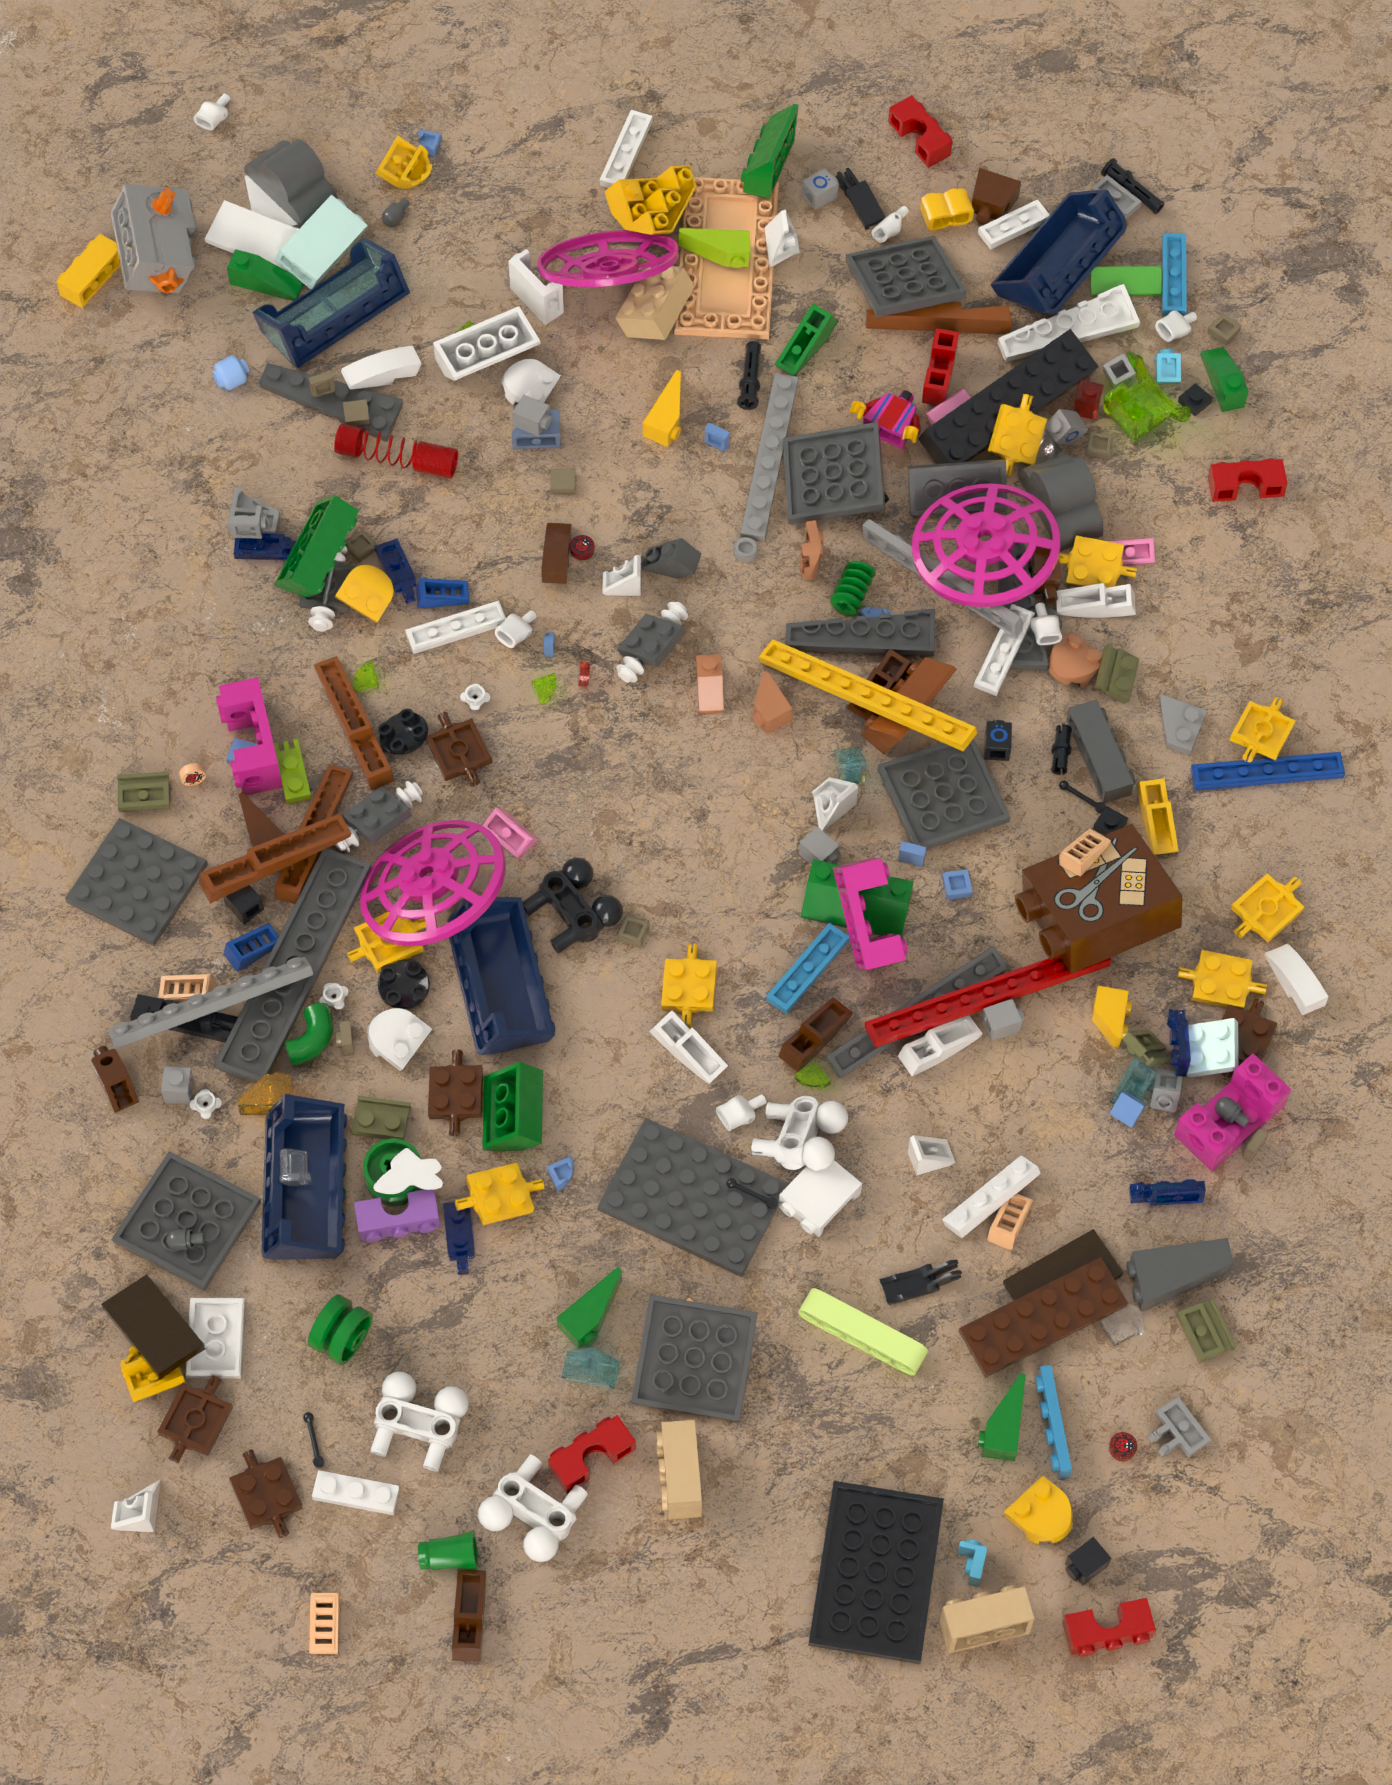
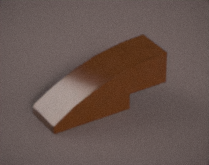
(556, 553)
(887, 674)
(814, 1034)
(469, 1615)

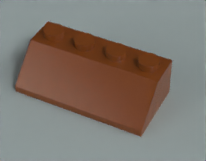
(921, 685)

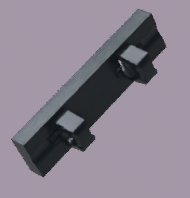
(211, 1026)

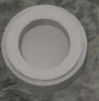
(745, 549)

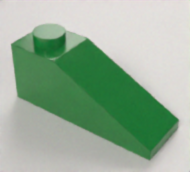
(260, 275)
(806, 340)
(1225, 379)
(586, 1316)
(1003, 1426)

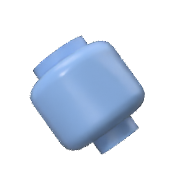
(230, 372)

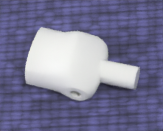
(212, 113)
(890, 225)
(1175, 325)
(1045, 626)
(515, 629)
(739, 1111)

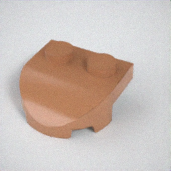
(811, 551)
(1074, 660)

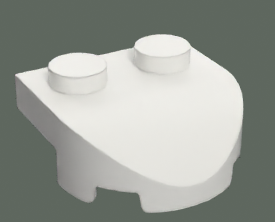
(529, 378)
(396, 1036)

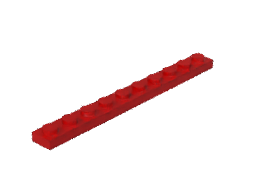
(972, 999)

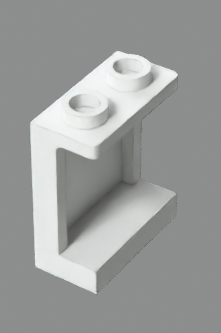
(542, 300)
(818, 1196)

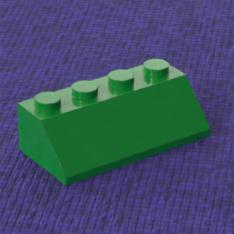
(770, 153)
(317, 547)
(885, 904)

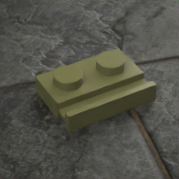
(1117, 673)
(143, 791)
(1145, 1044)
(380, 1118)
(1206, 1330)

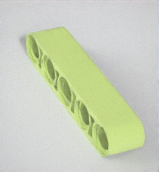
(863, 1331)

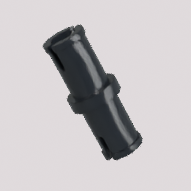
(1061, 749)

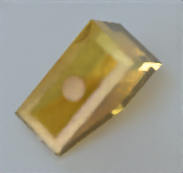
(265, 1094)

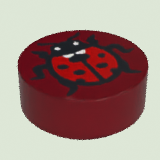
(582, 547)

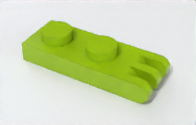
(292, 772)

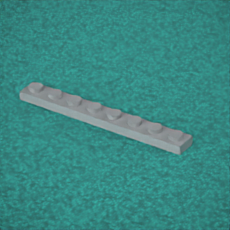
(769, 457)
(902, 552)
(201, 1005)

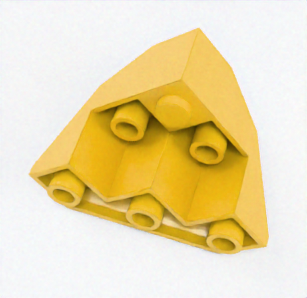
(652, 203)

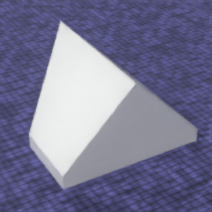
(781, 239)
(624, 579)
(833, 800)
(137, 1511)

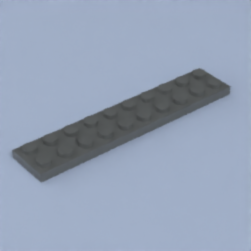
(308, 934)

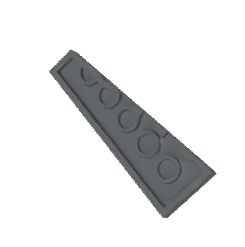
(295, 386)
(903, 633)
(1030, 654)

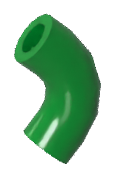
(315, 1038)

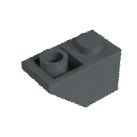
(672, 559)

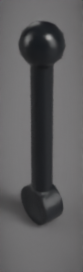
(1099, 807)
(771, 1202)
(318, 1461)

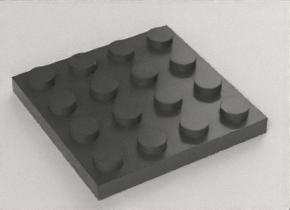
(905, 276)
(833, 473)
(943, 794)
(136, 881)
(193, 1199)
(694, 1358)

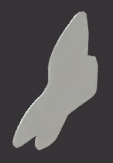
(409, 1170)

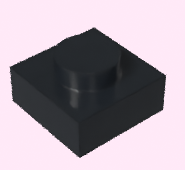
(1195, 399)
(1109, 821)

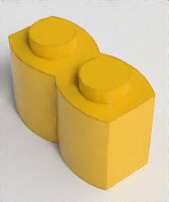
(946, 209)

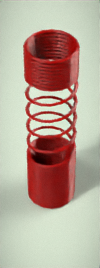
(425, 456)

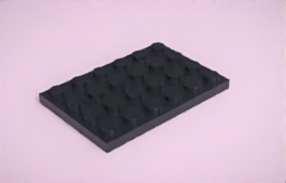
(876, 1572)

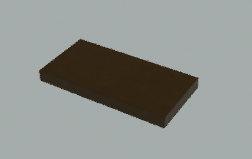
(1061, 1262)
(153, 1326)

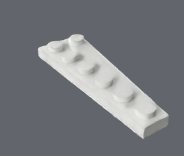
(1089, 320)

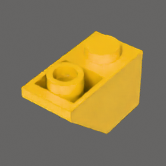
(1109, 1013)

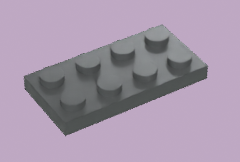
(934, 481)

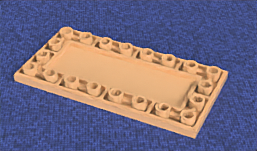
(728, 299)

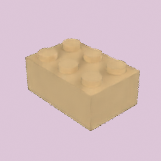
(655, 304)
(679, 1469)
(986, 1618)

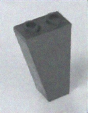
(1176, 1269)

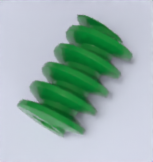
(852, 588)

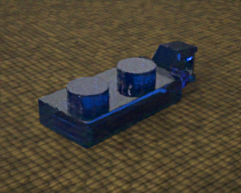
(268, 548)
(397, 568)
(1180, 1040)
(1168, 1193)
(459, 1236)

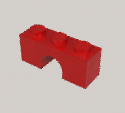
(910, 117)
(940, 367)
(1265, 475)
(608, 1438)
(1086, 1635)

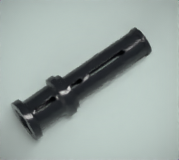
(1126, 180)
(749, 383)

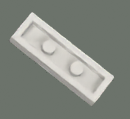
(1013, 224)
(355, 1492)

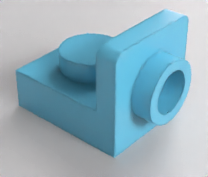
(1168, 366)
(974, 1566)

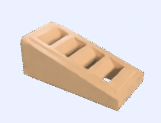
(1079, 866)
(203, 984)
(1002, 1234)
(324, 1599)

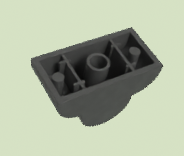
(292, 178)
(1068, 493)

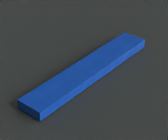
(1267, 771)

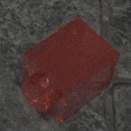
(1088, 399)

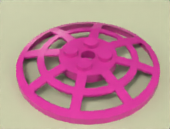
(606, 265)
(986, 552)
(425, 889)

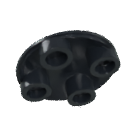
(403, 732)
(403, 984)

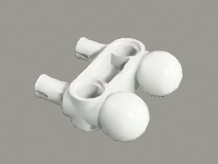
(798, 1138)
(416, 1420)
(533, 1508)

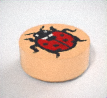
(192, 774)

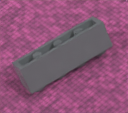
(1100, 751)

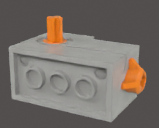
(154, 237)

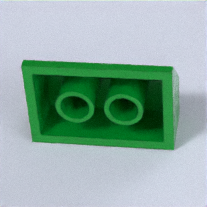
(513, 1108)

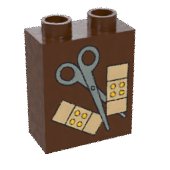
(1105, 911)

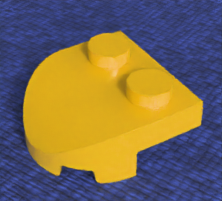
(405, 164)
(366, 591)
(143, 1381)
(1042, 1512)

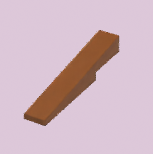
(947, 317)
(354, 723)
(323, 805)
(272, 857)

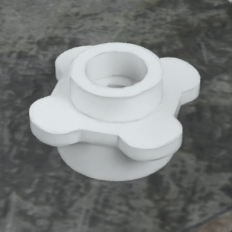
(475, 690)
(334, 989)
(202, 1097)

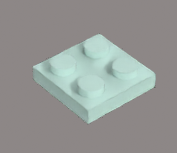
(1213, 1047)

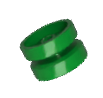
(378, 1162)
(340, 1329)

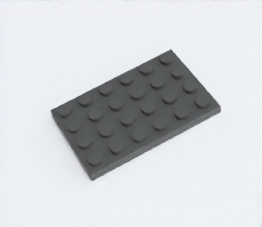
(682, 1197)

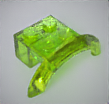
(1142, 405)

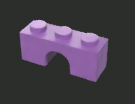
(377, 1224)

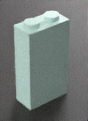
(321, 242)

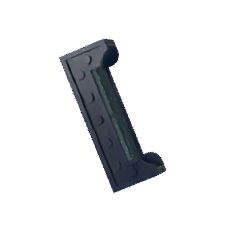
(335, 305)

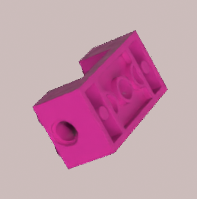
(243, 707)
(867, 951)
(1260, 1096)

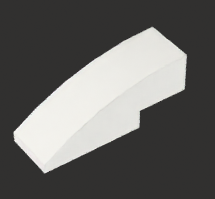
(382, 368)
(1096, 601)
(1297, 979)
(939, 1044)
(688, 1047)

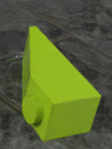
(721, 246)

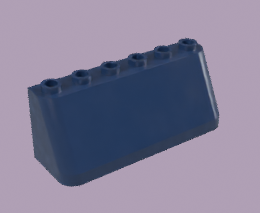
(1062, 252)
(501, 978)
(308, 1217)

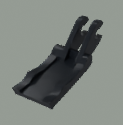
(861, 199)
(918, 1281)

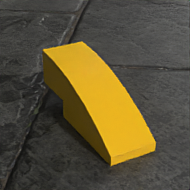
(1157, 816)

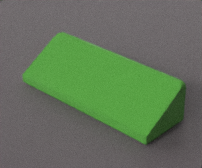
(1137, 280)

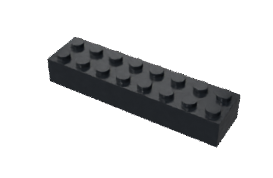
(1043, 375)

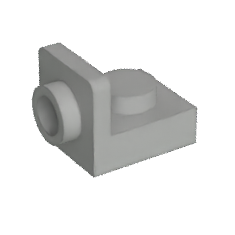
(249, 526)
(1166, 1091)

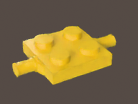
(1017, 434)
(1095, 563)
(1262, 730)
(1267, 907)
(381, 952)
(1222, 980)
(689, 985)
(499, 1194)

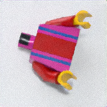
(894, 415)

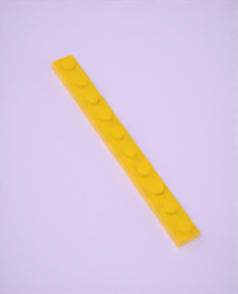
(868, 695)

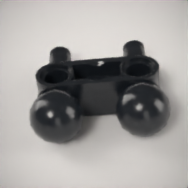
(572, 907)

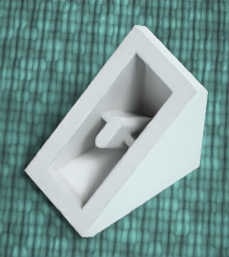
(929, 1154)

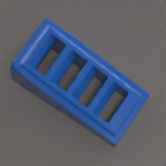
(432, 600)
(240, 957)

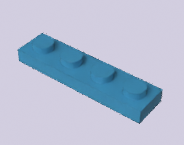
(1174, 273)
(807, 968)
(1055, 1432)

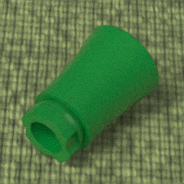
(449, 1552)

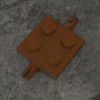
(458, 749)
(1253, 1031)
(455, 1092)
(195, 1419)
(265, 1493)

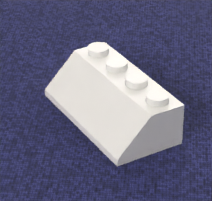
(485, 344)

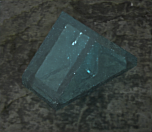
(850, 765)
(1136, 1081)
(591, 1367)

